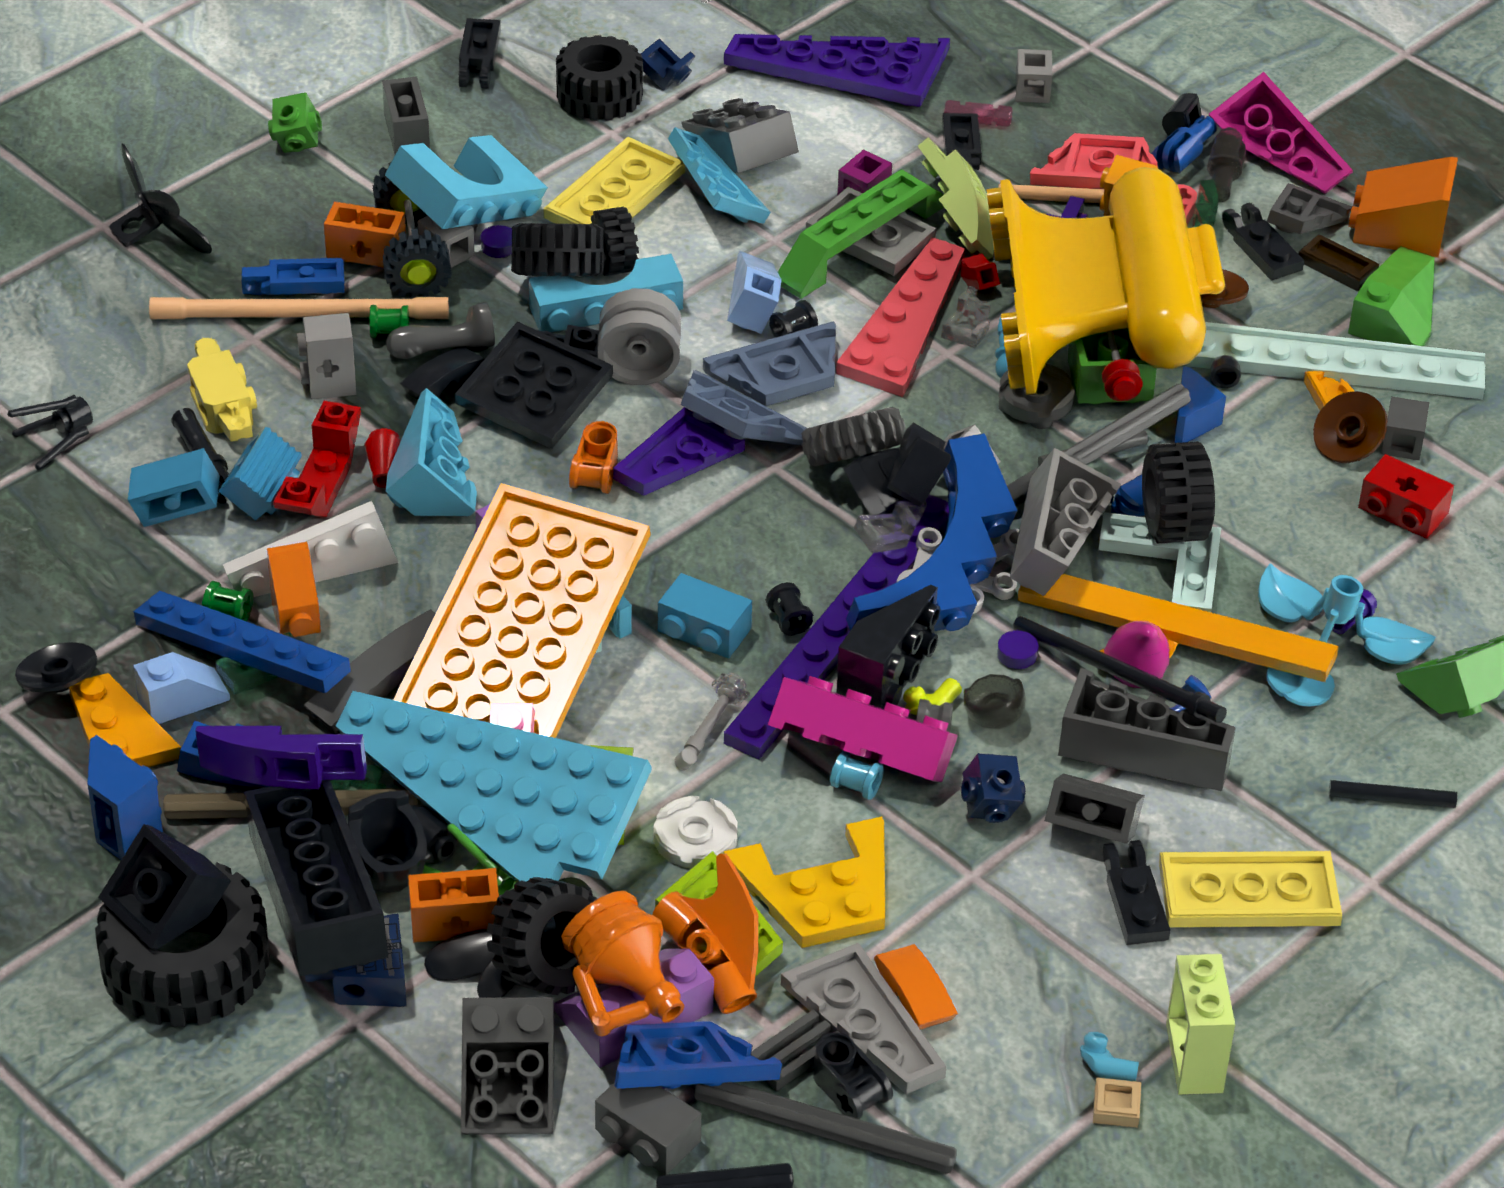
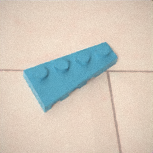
(716, 179)

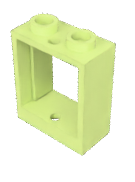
(1200, 1024)

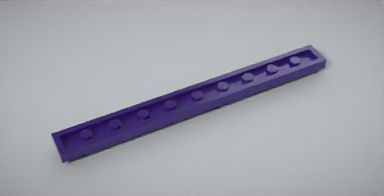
(818, 650)

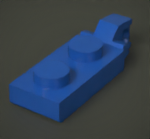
(295, 277)

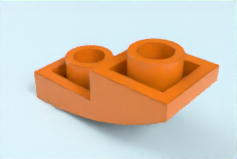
(916, 985)

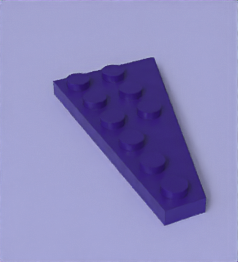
(845, 63)

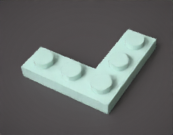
(1195, 559)

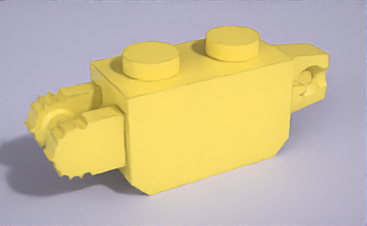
(221, 391)

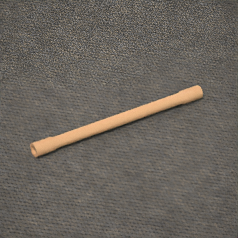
(290, 308)

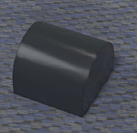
(1182, 113)

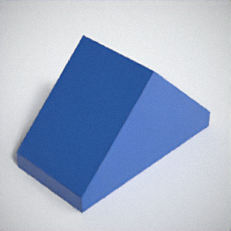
(1203, 411)

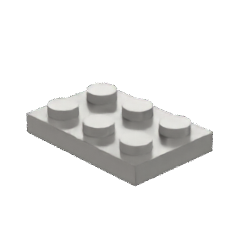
(889, 245)

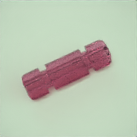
(986, 112)

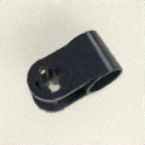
(849, 1075)

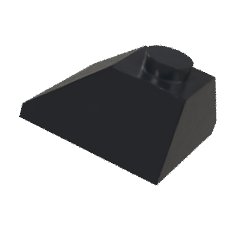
(162, 887)

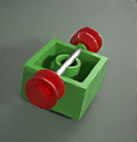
(1109, 369)

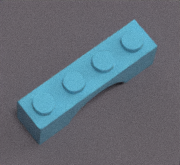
(565, 301)

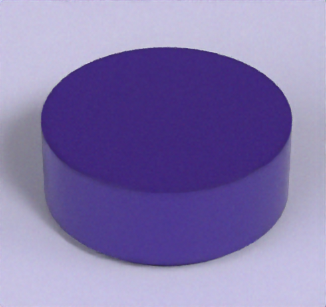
(497, 241)
(1017, 649)

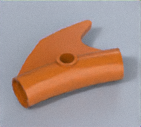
(719, 933)

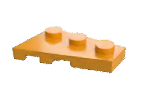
(119, 719)

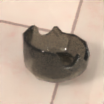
(995, 701)

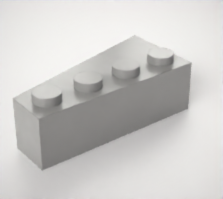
(1057, 517)

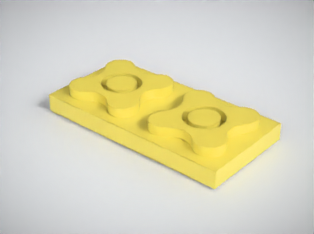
(624, 177)
(1250, 889)

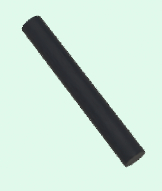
(1393, 794)

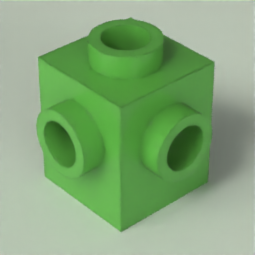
(294, 123)

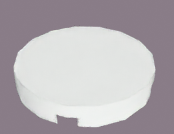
(692, 829)

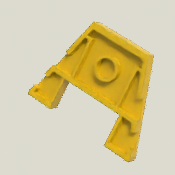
(825, 899)

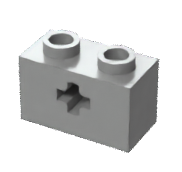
(329, 356)

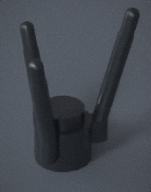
(70, 416)

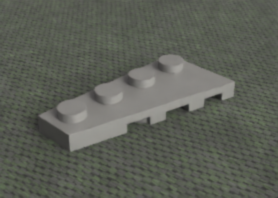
(860, 1004)

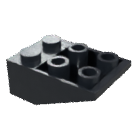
(889, 647)

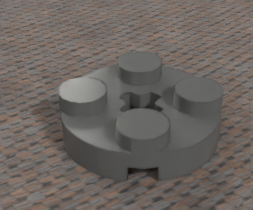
(1043, 408)

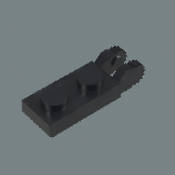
(479, 50)
(1262, 242)
(1135, 896)

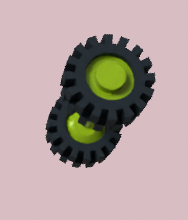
(415, 261)

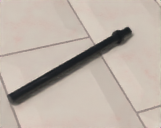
(1196, 704)

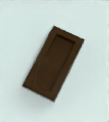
(1337, 262)

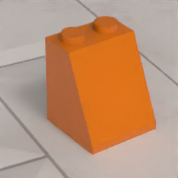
(1404, 206)

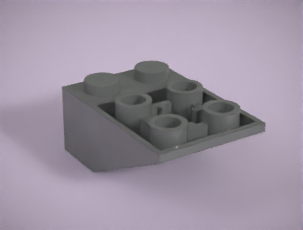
(745, 133)
(507, 1065)

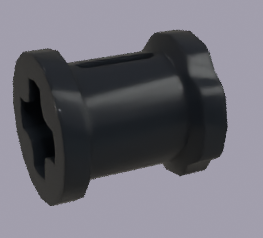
(801, 309)
(789, 608)

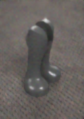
(415, 339)

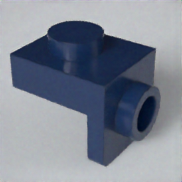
(664, 65)

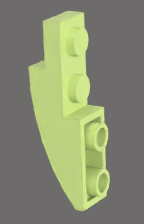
(962, 198)

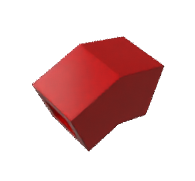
(979, 272)

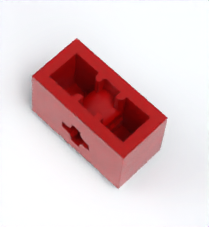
(1406, 496)

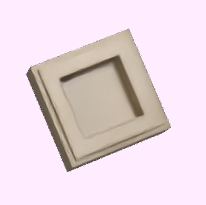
(1117, 1102)

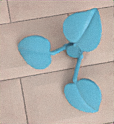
(1292, 598)

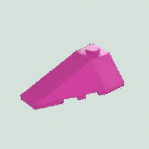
(1281, 134)

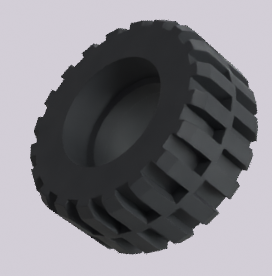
(195, 982)

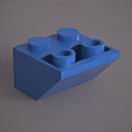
(120, 797)

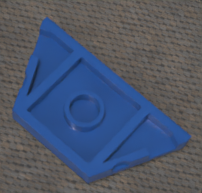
(688, 1055)

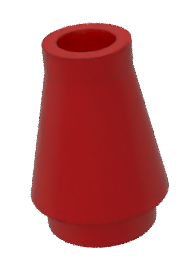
(380, 451)

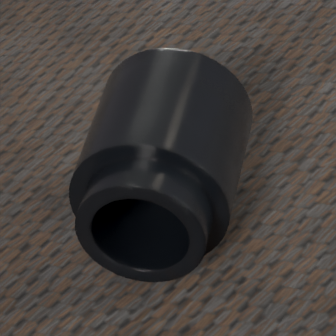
(440, 841)

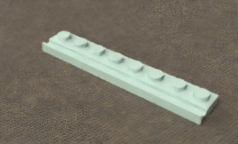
(1350, 359)

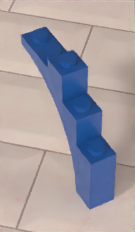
(977, 511)

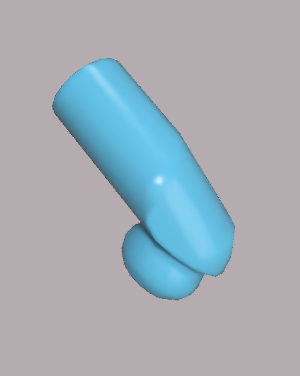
(1103, 1063)

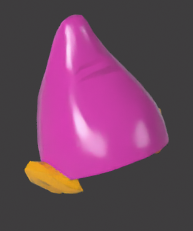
(1141, 646)

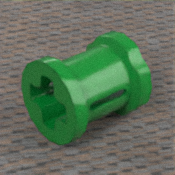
(386, 320)
(228, 601)

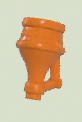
(620, 947)

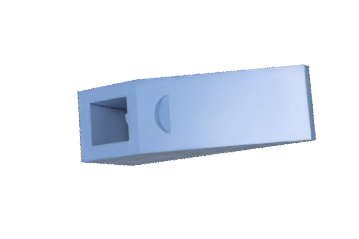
(753, 292)

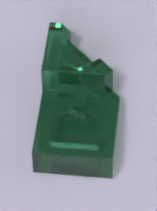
(1207, 204)

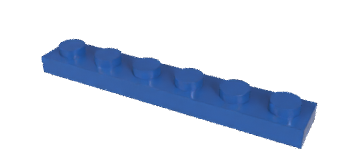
(242, 641)

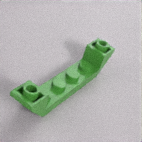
(806, 263)

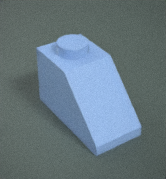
(177, 686)

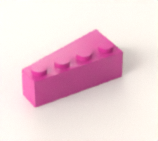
(863, 728)

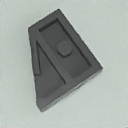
(1306, 211)

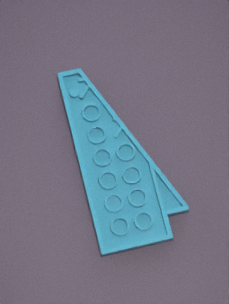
(513, 792)

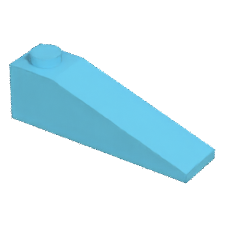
(428, 467)

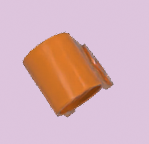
(595, 457)

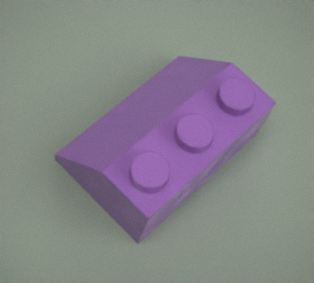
(677, 967)

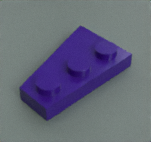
(675, 452)

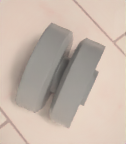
(640, 336)

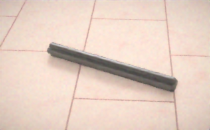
(1114, 433)
(829, 1125)

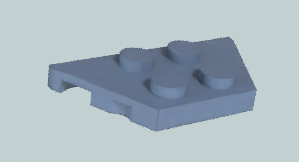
(779, 366)
(737, 413)

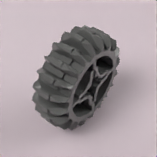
(853, 436)

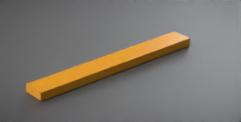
(1189, 626)

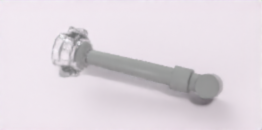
(730, 690)

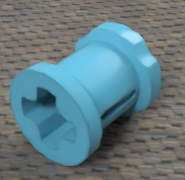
(856, 775)

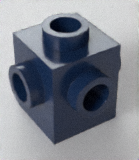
(992, 787)

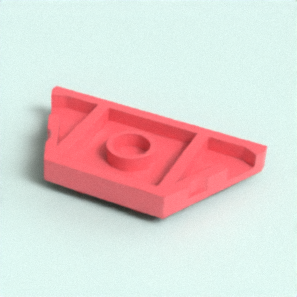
(1085, 156)

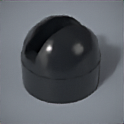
(1225, 371)

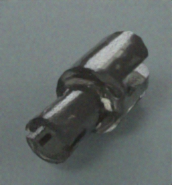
(1226, 161)

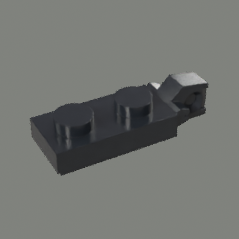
(962, 134)

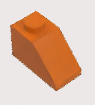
(293, 589)

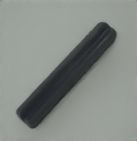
(744, 1177)

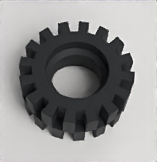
(619, 239)

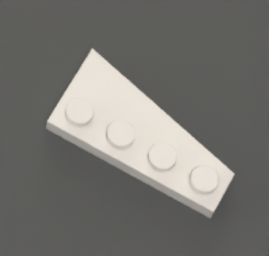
(336, 549)

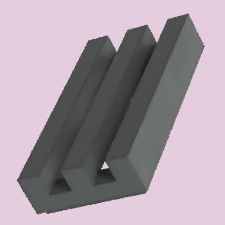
(789, 1045)

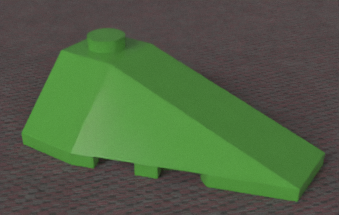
(1396, 300)
(1459, 680)

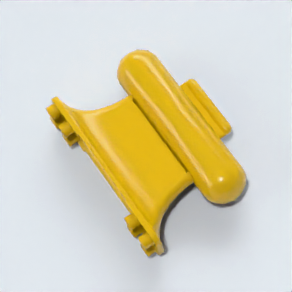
(1105, 275)

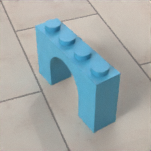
(492, 186)

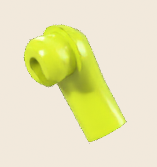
(947, 692)

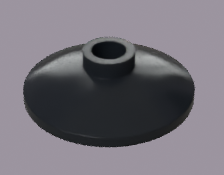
(56, 667)

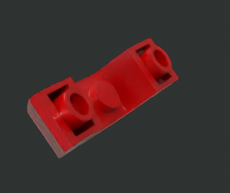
(328, 464)

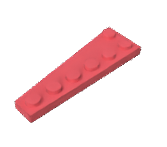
(898, 331)

